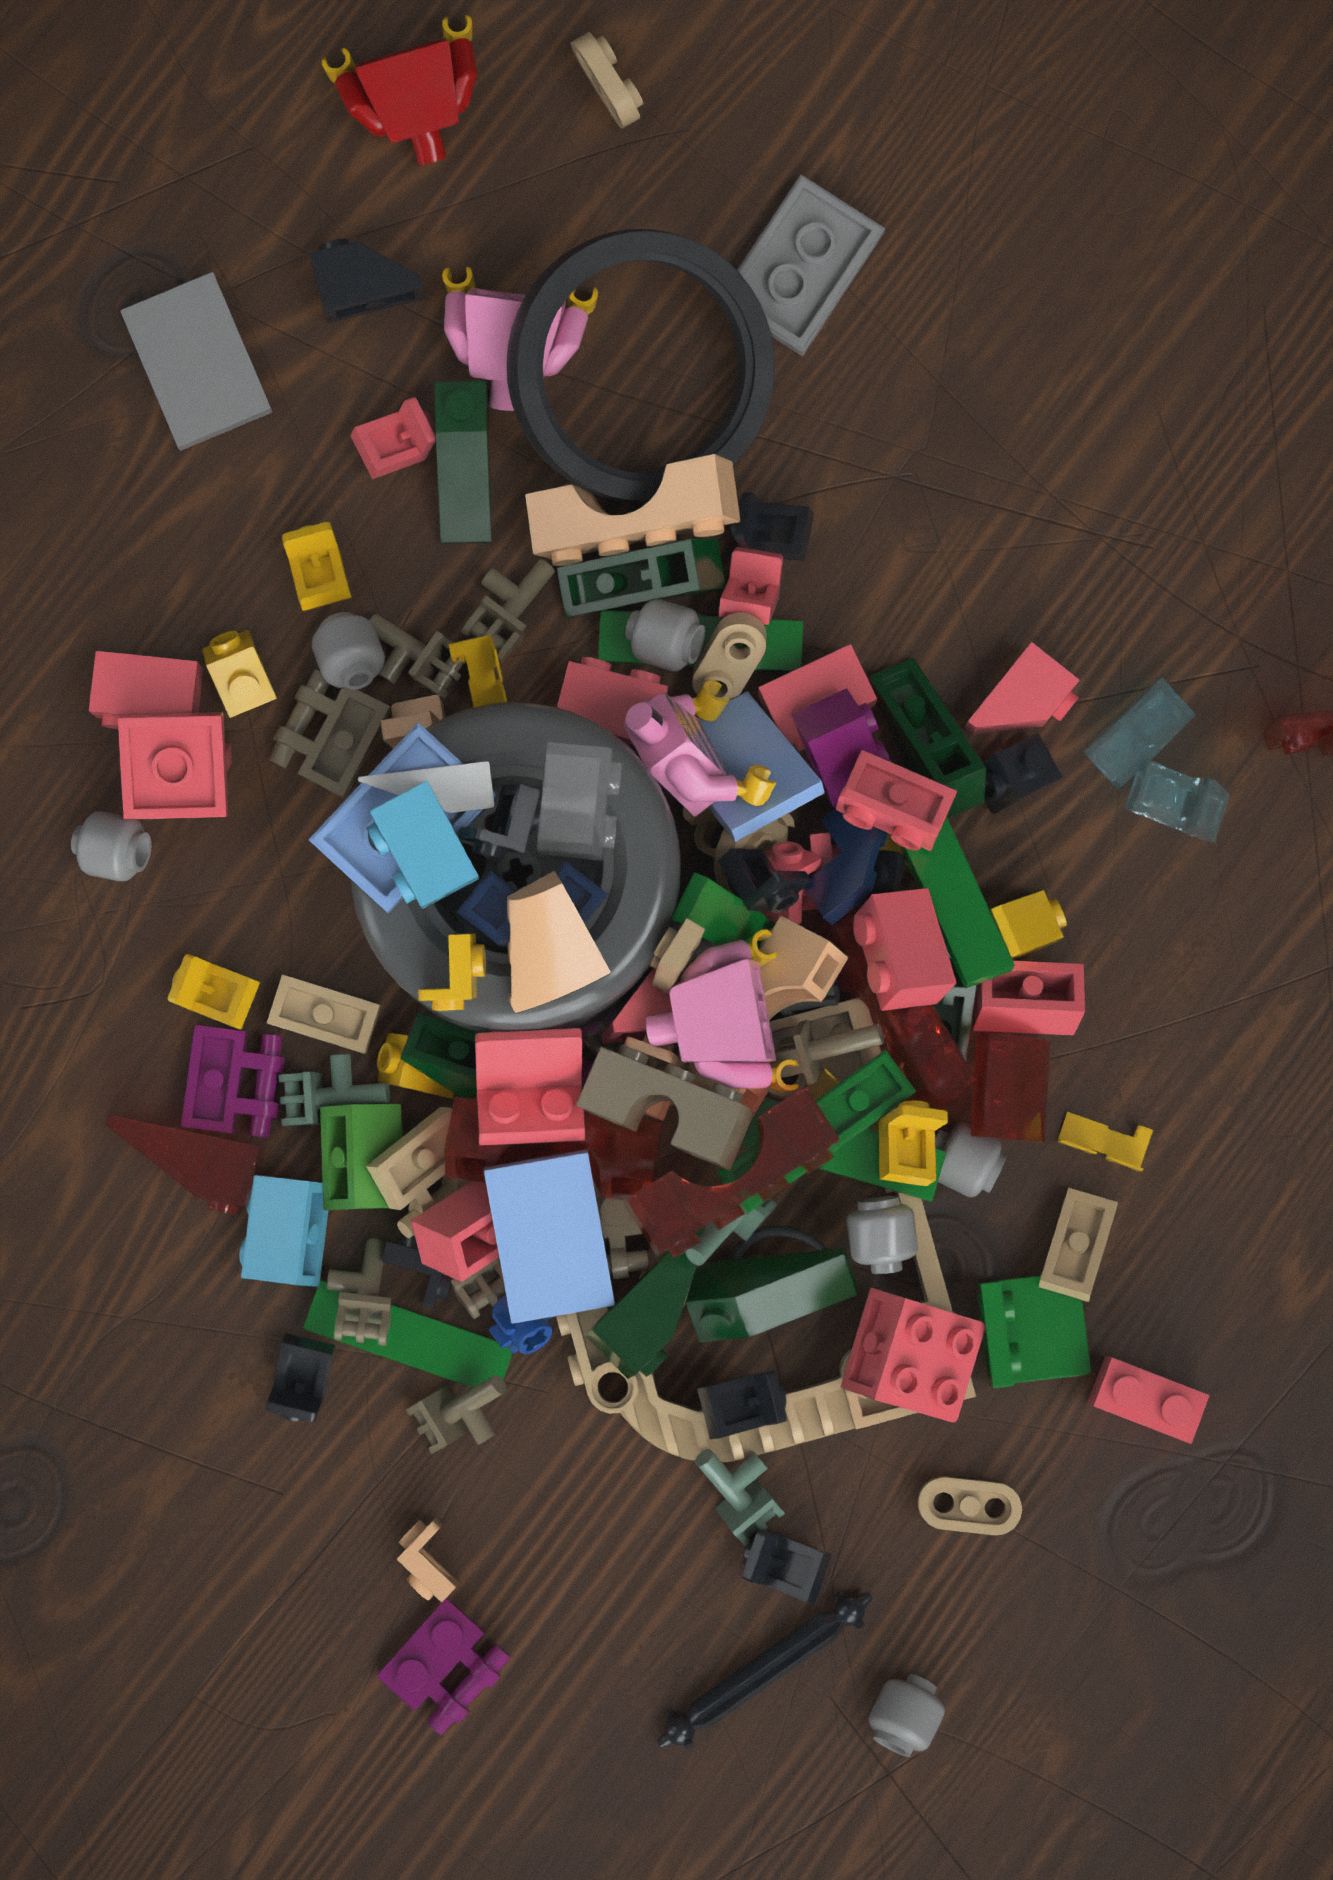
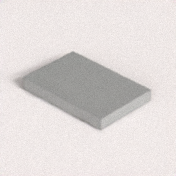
(807, 261)
(196, 361)

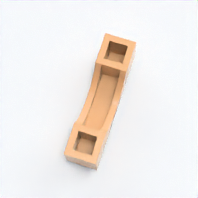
(692, 497)
(798, 974)

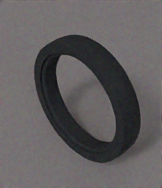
(547, 295)

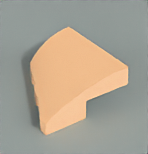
(548, 945)

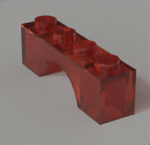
(913, 1034)
(618, 1157)
(675, 1209)

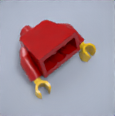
(411, 90)

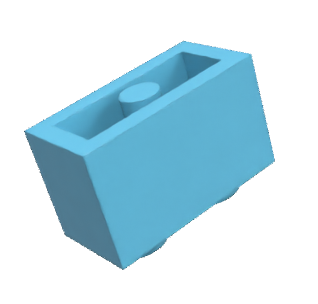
(422, 845)
(284, 1232)

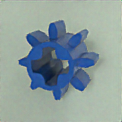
(520, 1336)

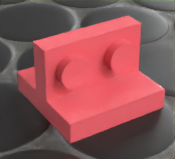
(174, 765)

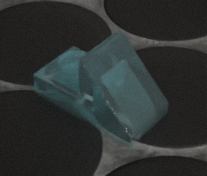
(1178, 800)

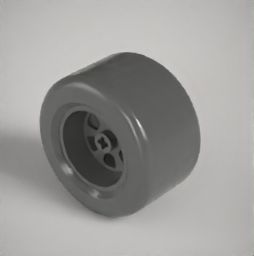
(637, 874)

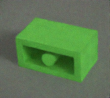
(349, 1142)

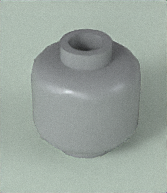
(665, 634)
(348, 651)
(111, 846)
(969, 1161)
(882, 1234)
(906, 1715)

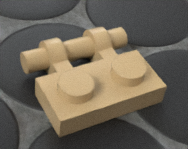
(413, 1166)

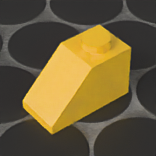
(1029, 923)

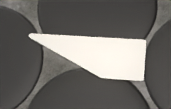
(455, 786)

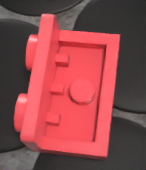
(895, 802)

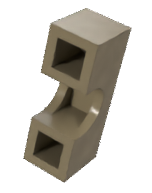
(625, 1087)

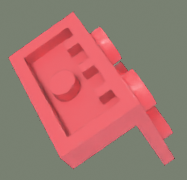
(529, 1086)
(913, 1355)

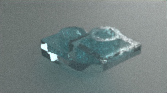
(1139, 732)

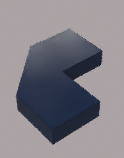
(851, 873)
(488, 902)

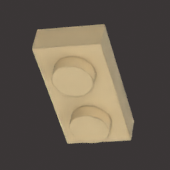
(675, 954)
(324, 1014)
(1078, 1244)

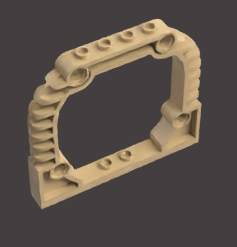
(810, 1410)

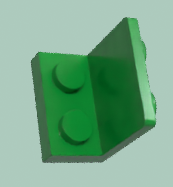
(1031, 1332)

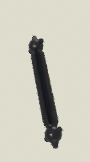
(764, 1670)

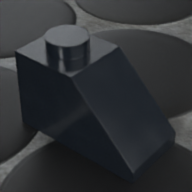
(361, 280)

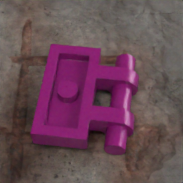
(216, 1079)
(432, 1654)

